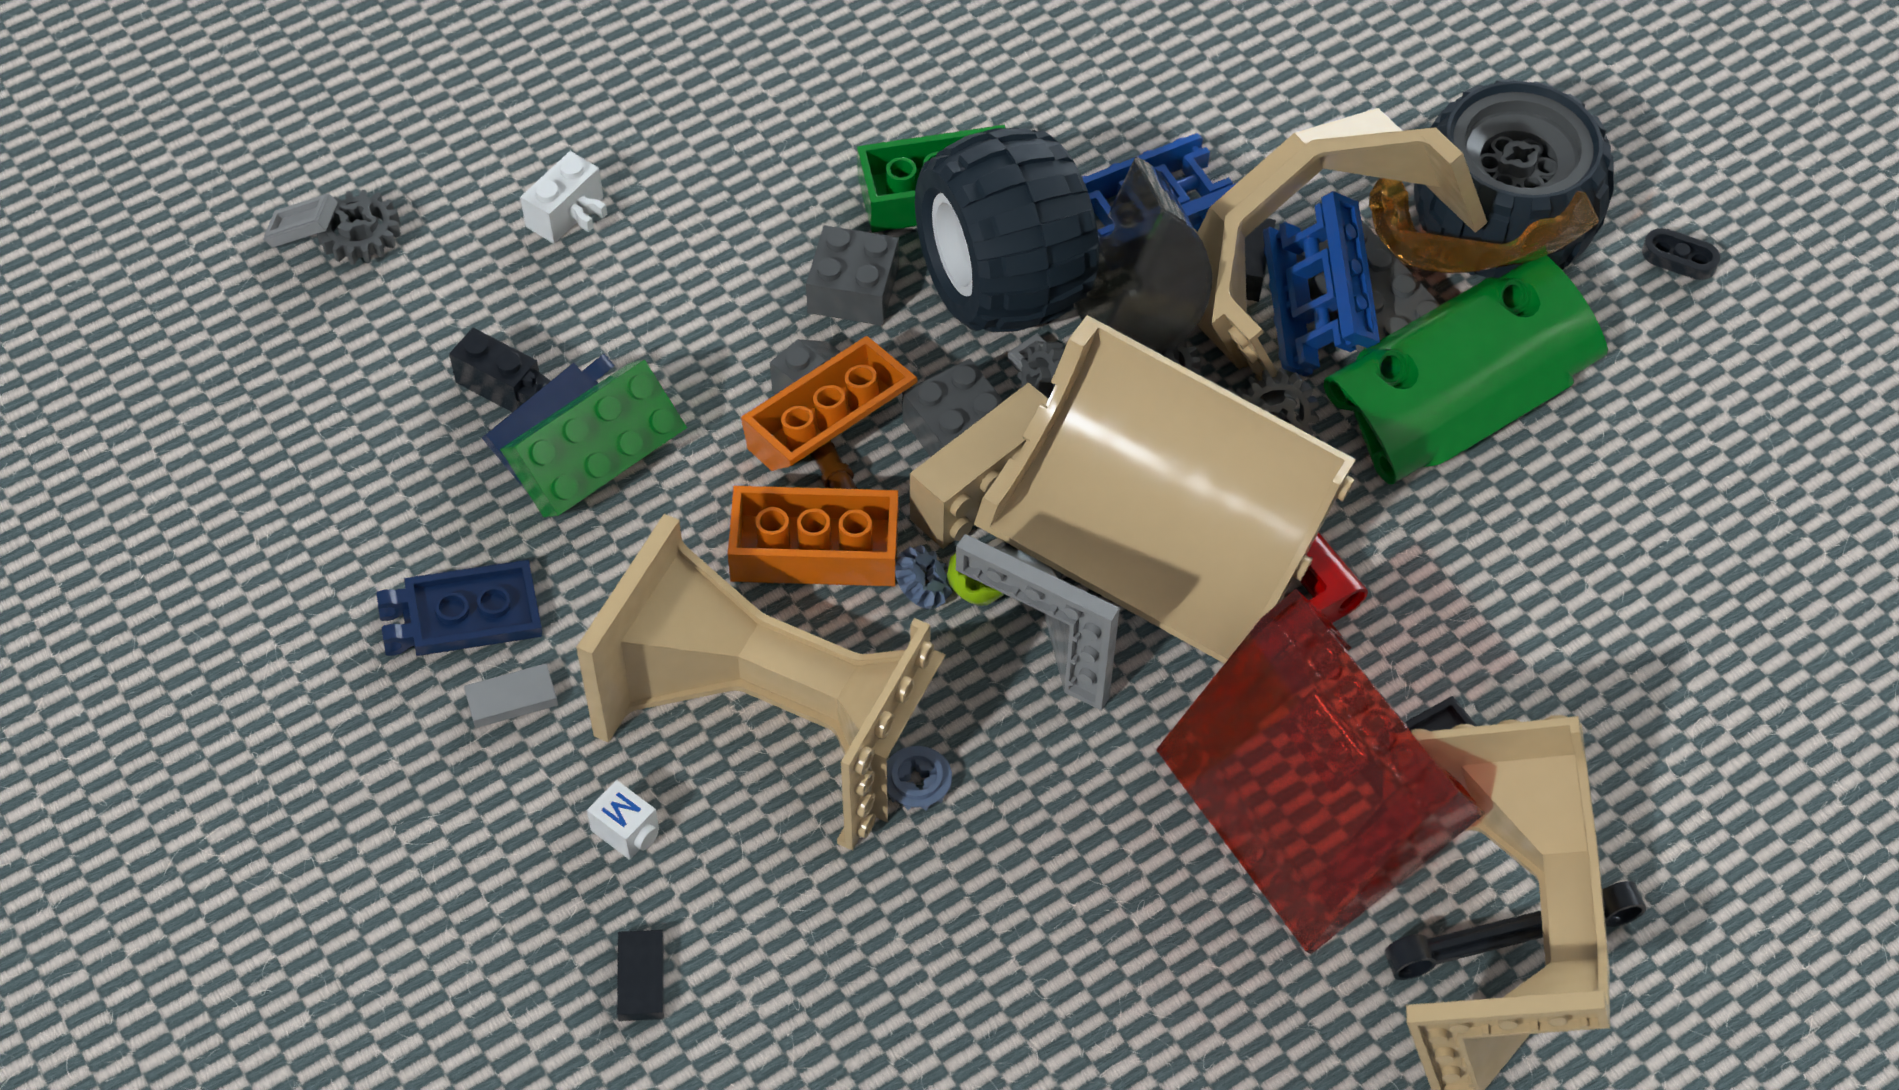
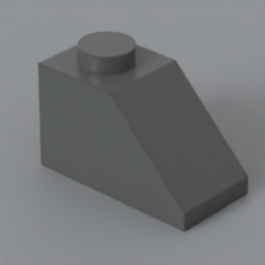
(798, 361)

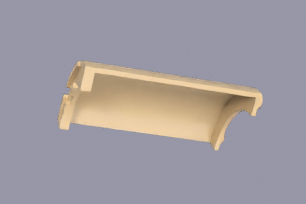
(1165, 491)

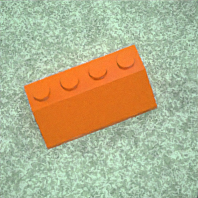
(824, 404)

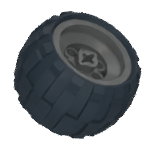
(1527, 161)

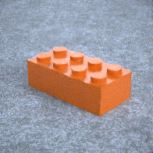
(813, 536)

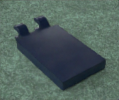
(548, 400)
(461, 609)

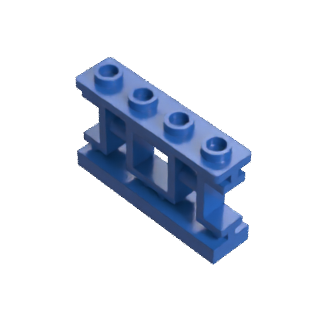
(1183, 154)
(1345, 278)

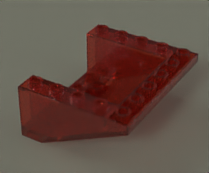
(1313, 774)

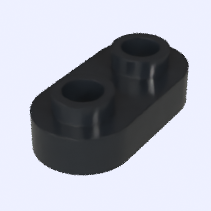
(1681, 253)

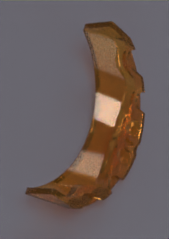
(1456, 255)

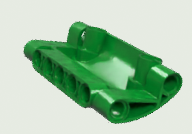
(1468, 367)

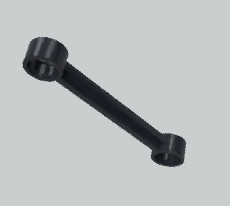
(1417, 955)

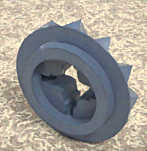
(912, 581)
(928, 764)

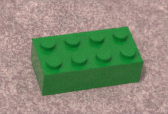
(891, 172)
(593, 438)

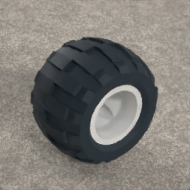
(1006, 229)

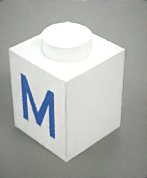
(623, 820)

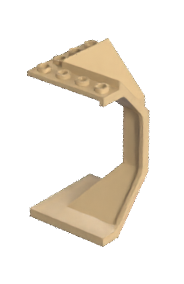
(1355, 144)
(688, 634)
(1540, 813)

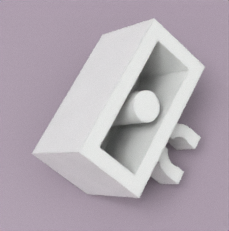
(564, 198)

